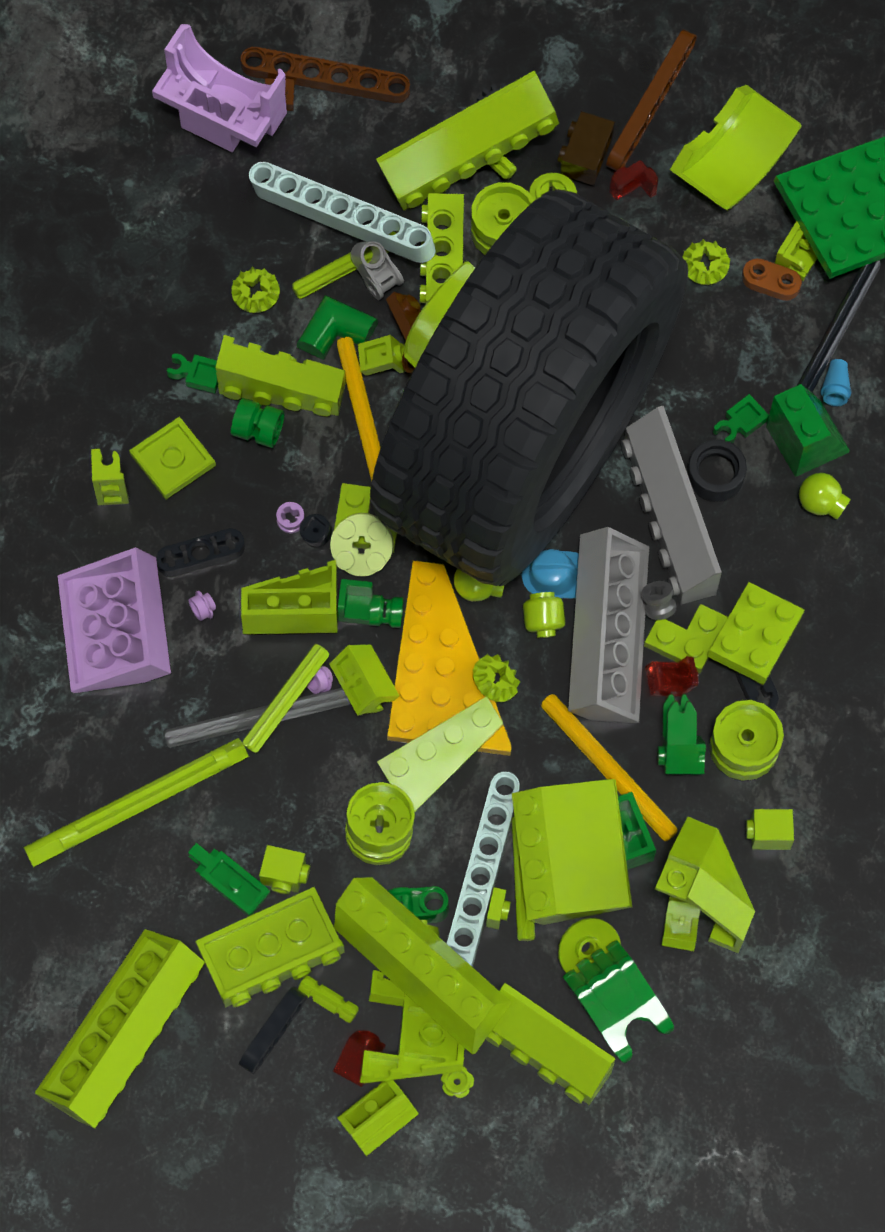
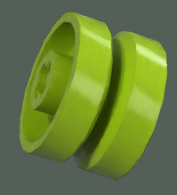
(495, 210)
(748, 722)

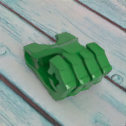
(615, 995)

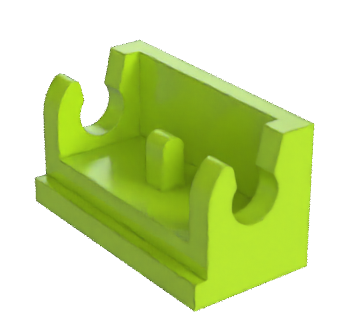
(796, 252)
(108, 480)
(363, 679)

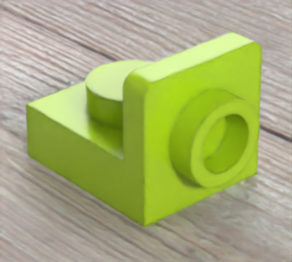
(381, 355)

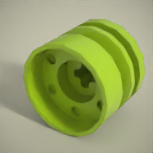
(379, 806)

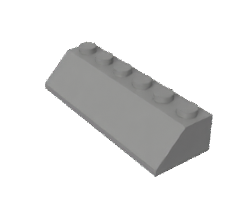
(672, 507)
(608, 627)

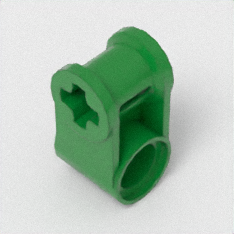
(416, 899)

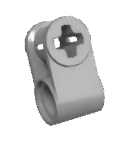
(380, 272)

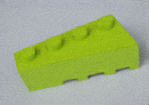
(278, 379)

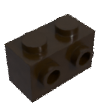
(587, 147)

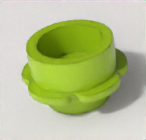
(460, 1090)

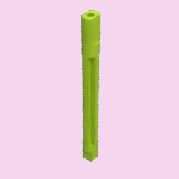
(135, 802)

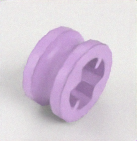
(285, 525)

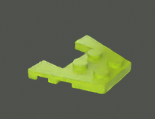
(423, 1043)

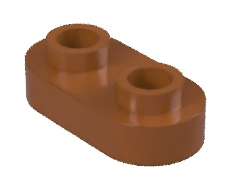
(771, 279)

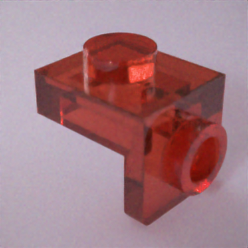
(630, 178)
(672, 677)
(350, 1060)

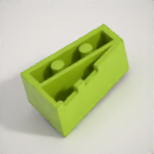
(292, 604)

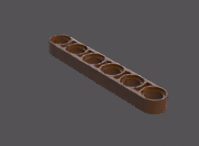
(326, 70)
(651, 100)

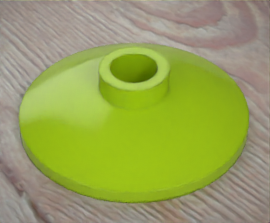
(589, 930)

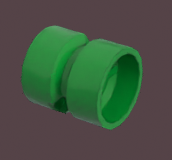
(256, 422)

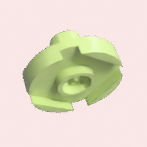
(348, 556)

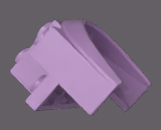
(216, 99)

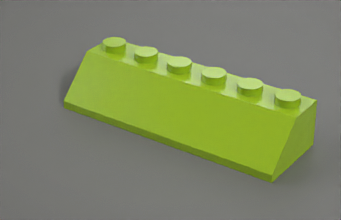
(468, 141)
(419, 962)
(120, 1027)

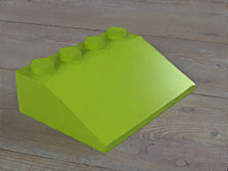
(571, 851)

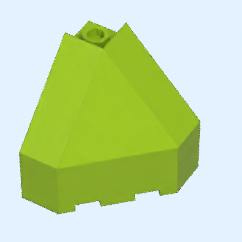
(706, 877)

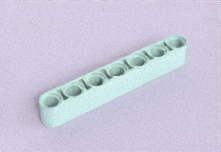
(348, 222)
(483, 864)

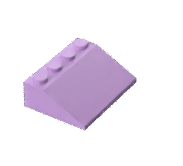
(114, 622)

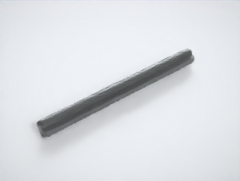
(247, 719)

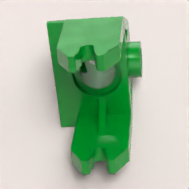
(682, 748)

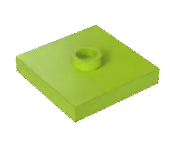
(172, 458)

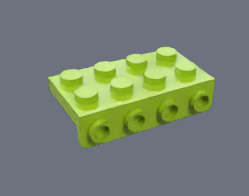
(270, 948)

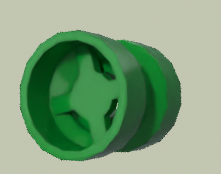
(394, 611)

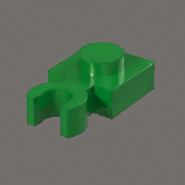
(198, 373)
(743, 418)

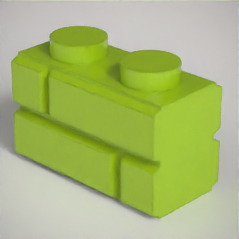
(377, 1116)

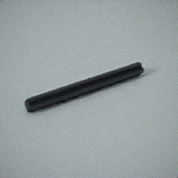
(839, 325)

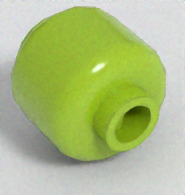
(544, 614)

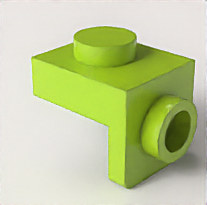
(680, 925)

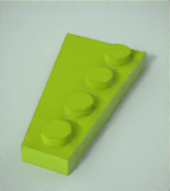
(439, 753)

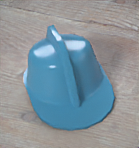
(553, 572)

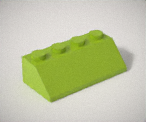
(551, 1048)

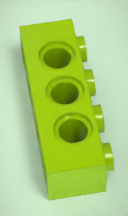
(447, 211)

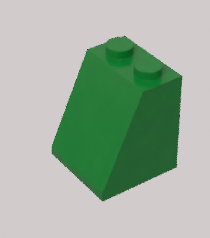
(804, 430)

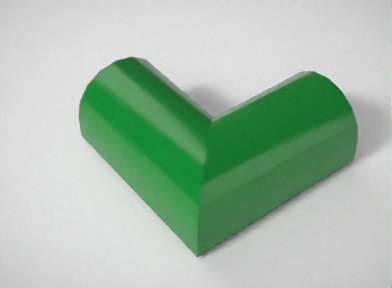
(333, 320)

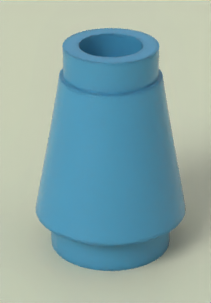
(836, 385)

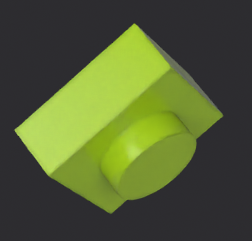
(498, 908)

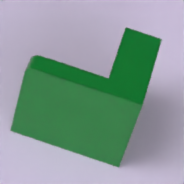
(355, 601)

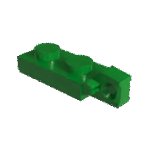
(229, 879)

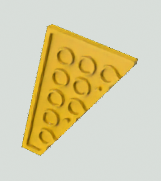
(435, 661)

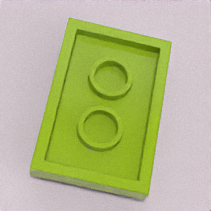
(756, 633)

